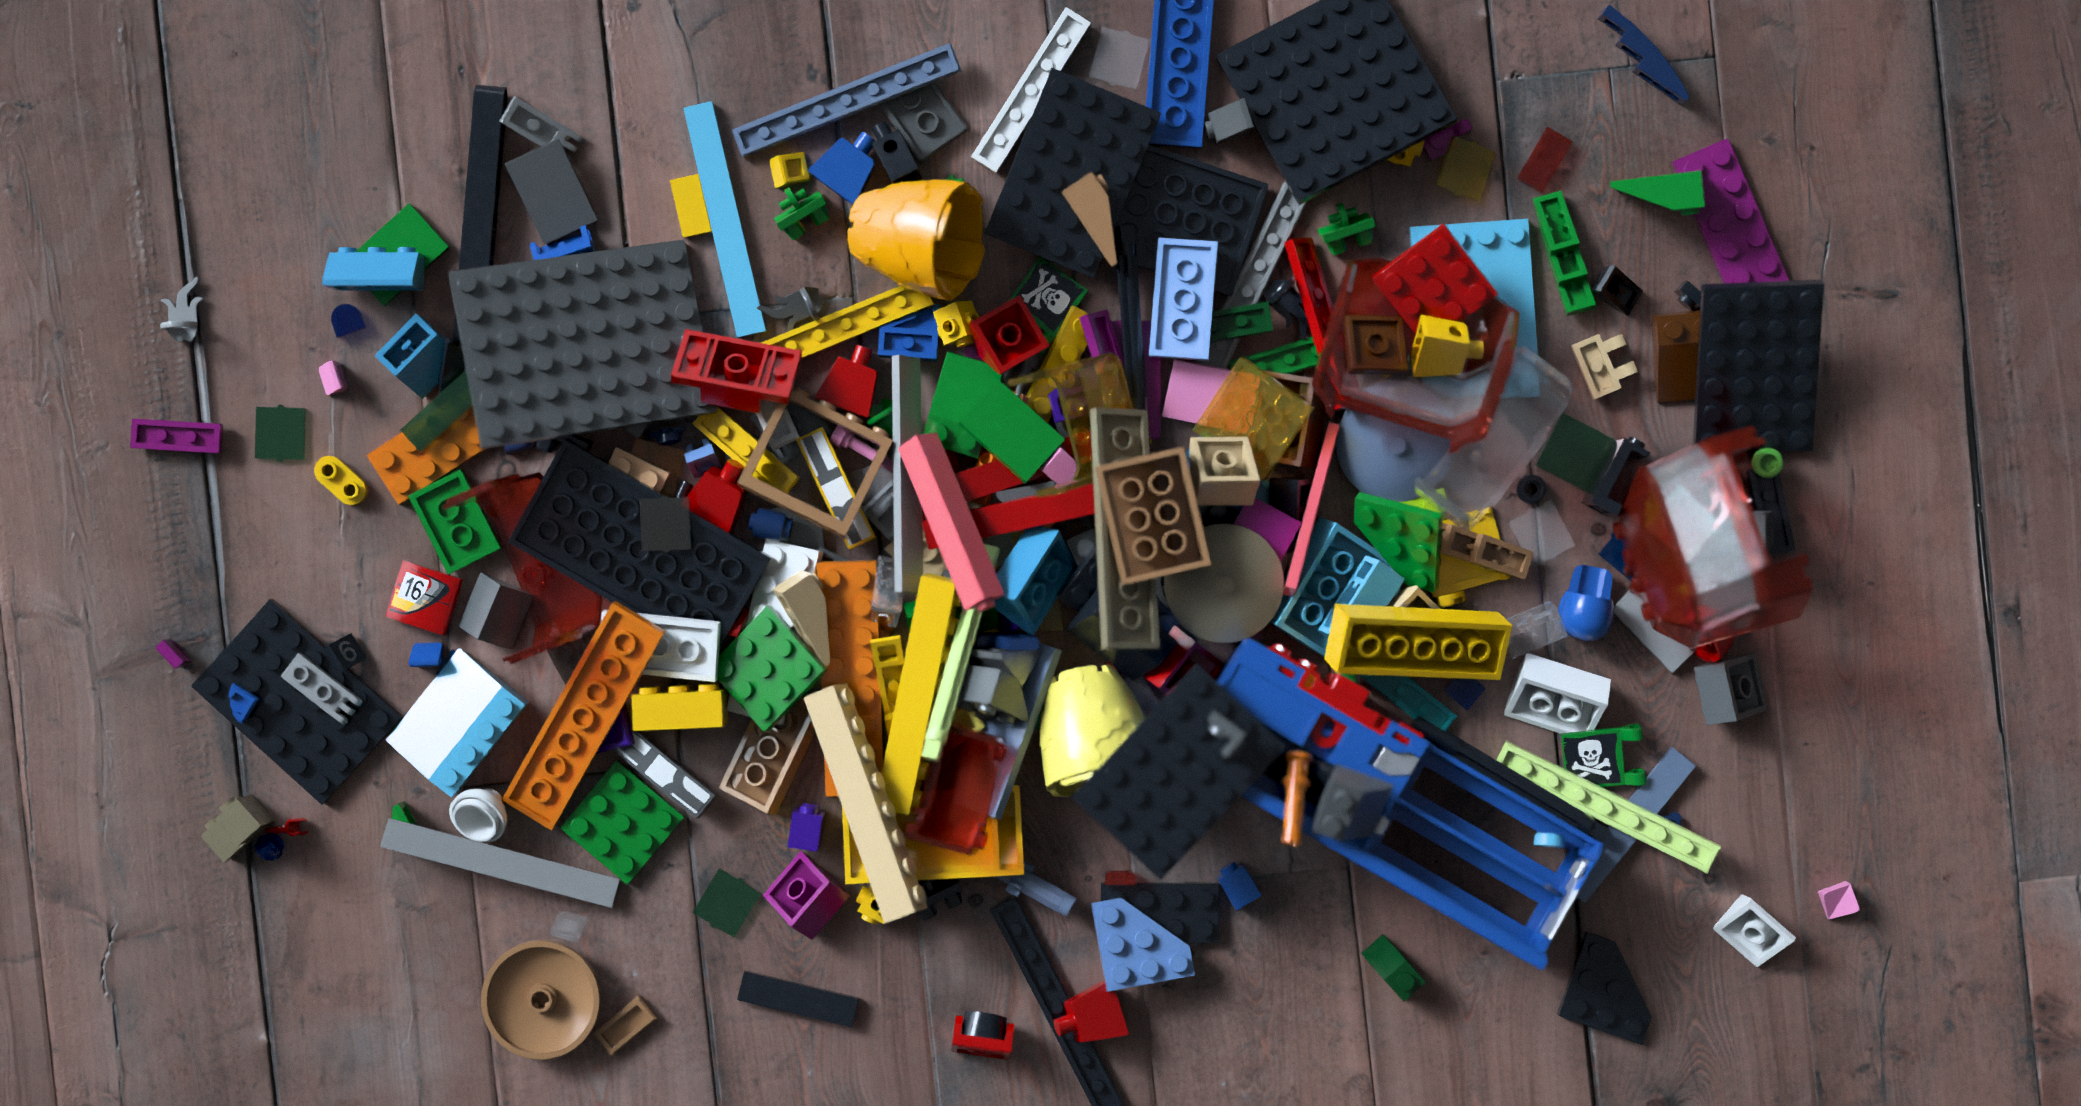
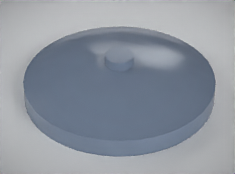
(1385, 455)

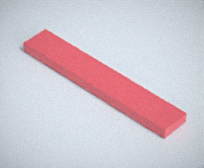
(1311, 510)

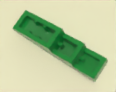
(1563, 253)

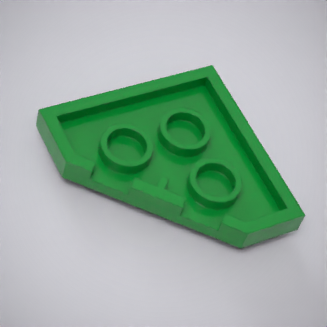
(1404, 537)

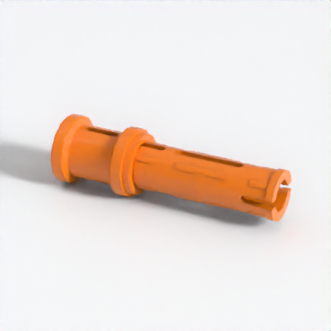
(1296, 784)

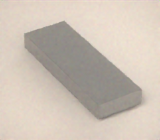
(1666, 650)

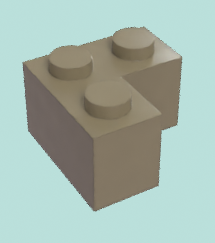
(236, 826)

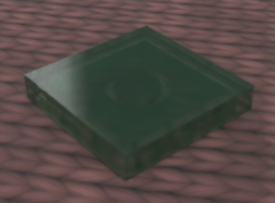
(1574, 452)

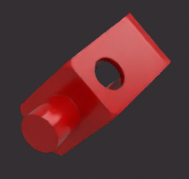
(851, 383)
(718, 495)
(1092, 1015)

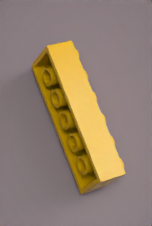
(1417, 642)

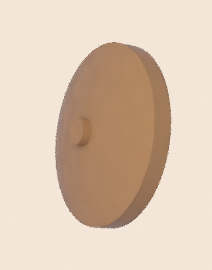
(540, 999)

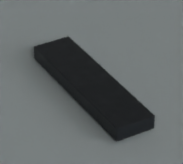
(798, 998)

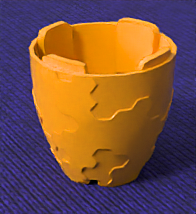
(920, 235)

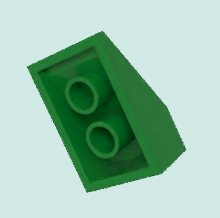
(1673, 191)
(958, 390)

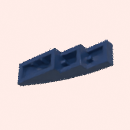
(1651, 63)

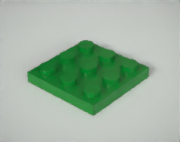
(768, 669)
(622, 822)

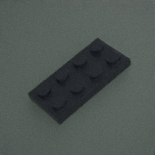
(1182, 908)

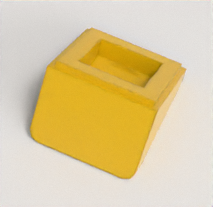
(789, 169)

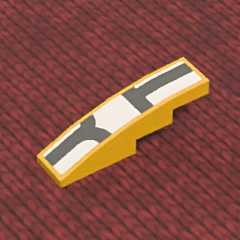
(834, 484)

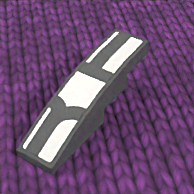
(667, 775)

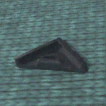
(451, 365)

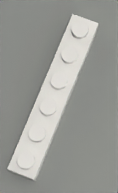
(1024, 98)

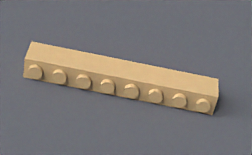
(866, 802)

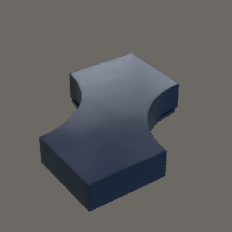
(1007, 641)

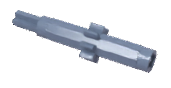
(1039, 890)

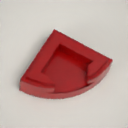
(740, 625)

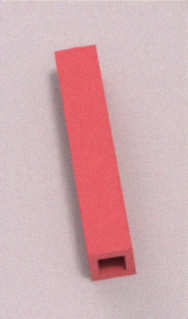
(951, 522)

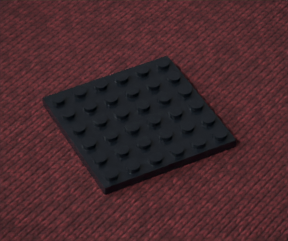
(1335, 92)

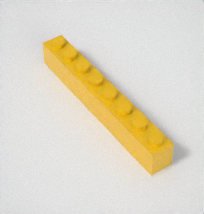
(918, 690)

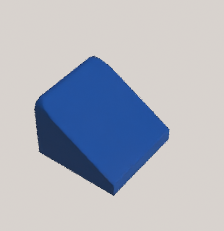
(426, 655)

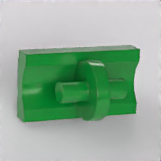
(810, 206)
(1345, 224)

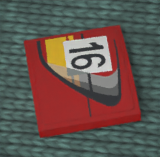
(424, 598)

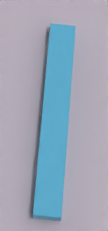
(724, 219)

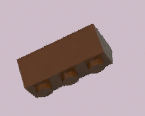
(1305, 445)

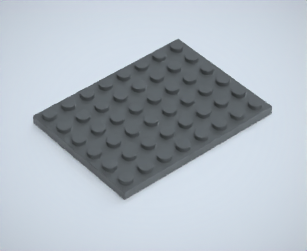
(577, 342)

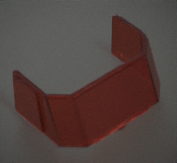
(563, 605)

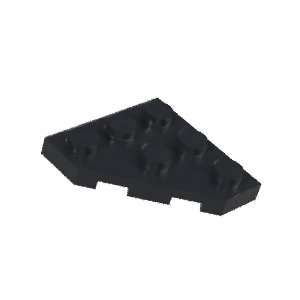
(1604, 992)

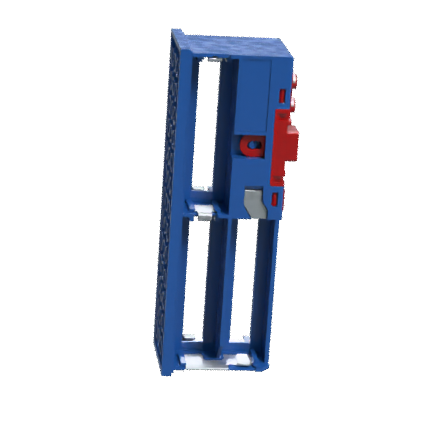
(1338, 729)

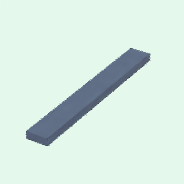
(847, 100)

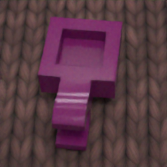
(1438, 144)

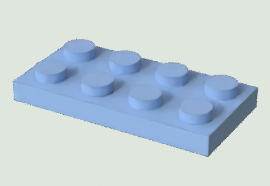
(1183, 299)

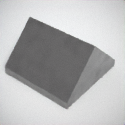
(1014, 662)

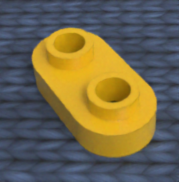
(340, 480)

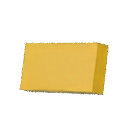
(690, 206)

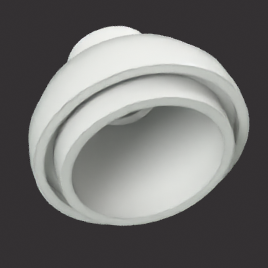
(479, 814)

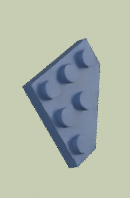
(1136, 947)

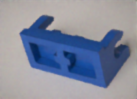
(574, 245)

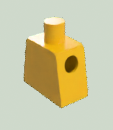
(1442, 347)

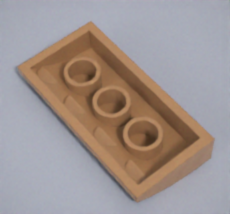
(769, 760)

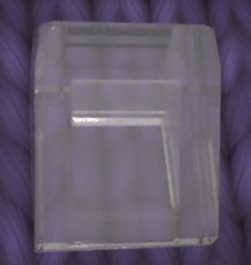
(569, 926)

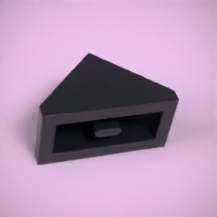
(1616, 289)

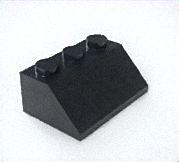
(1129, 661)

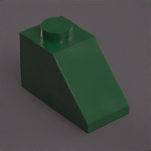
(1393, 967)

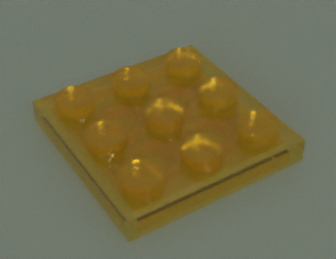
(1256, 408)

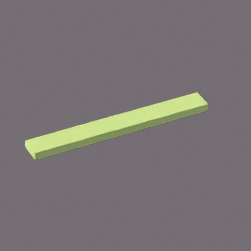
(1612, 808)

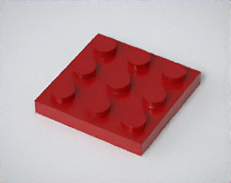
(1435, 280)

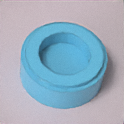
(1549, 840)

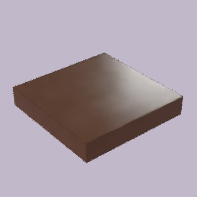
(1375, 345)

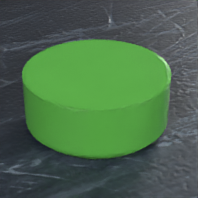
(1767, 462)

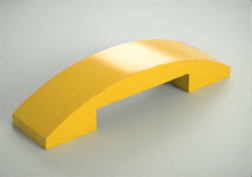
(888, 662)

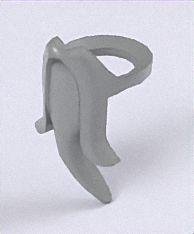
(182, 319)

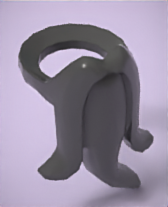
(800, 304)

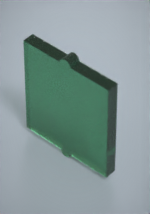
(280, 433)
(726, 902)

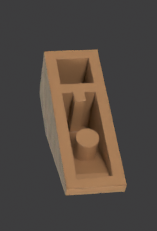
(1092, 208)

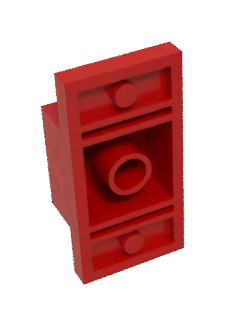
(735, 370)

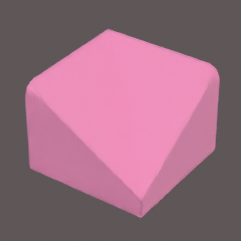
(1838, 900)

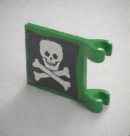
(1049, 296)
(1599, 755)

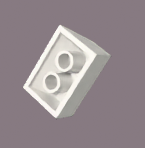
(1557, 696)

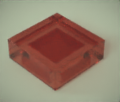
(1119, 877)

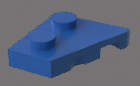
(911, 336)

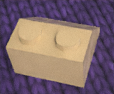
(1223, 470)

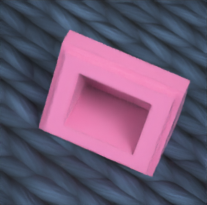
(333, 377)

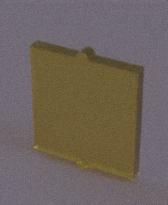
(1465, 168)

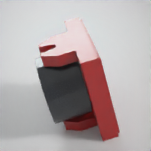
(983, 1035)

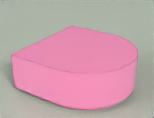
(1059, 466)

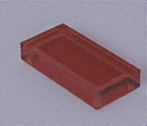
(1544, 159)

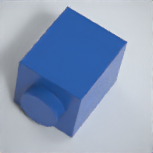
(1238, 885)

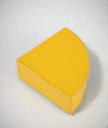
(1451, 599)

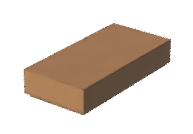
(625, 1025)

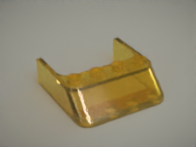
(1081, 387)

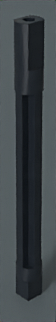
(1131, 317)
(1509, 779)

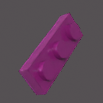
(176, 436)

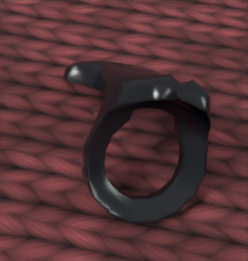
(1286, 301)

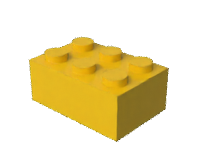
(679, 707)

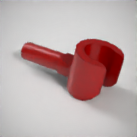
(291, 828)

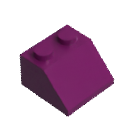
(806, 895)

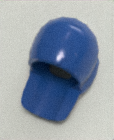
(1587, 604)

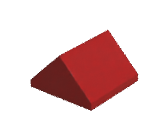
(1007, 335)

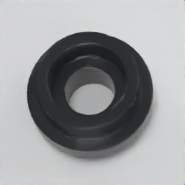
(1539, 485)

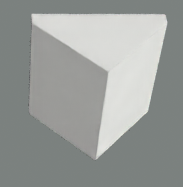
(1753, 931)

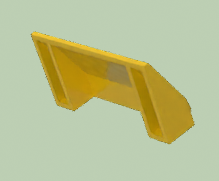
(999, 858)

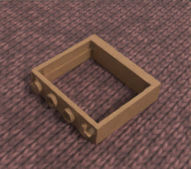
(794, 505)

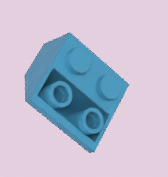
(415, 355)

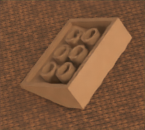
(1152, 515)

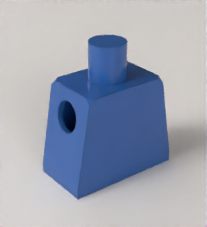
(846, 167)

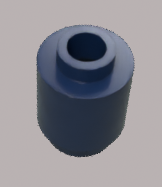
(771, 525)

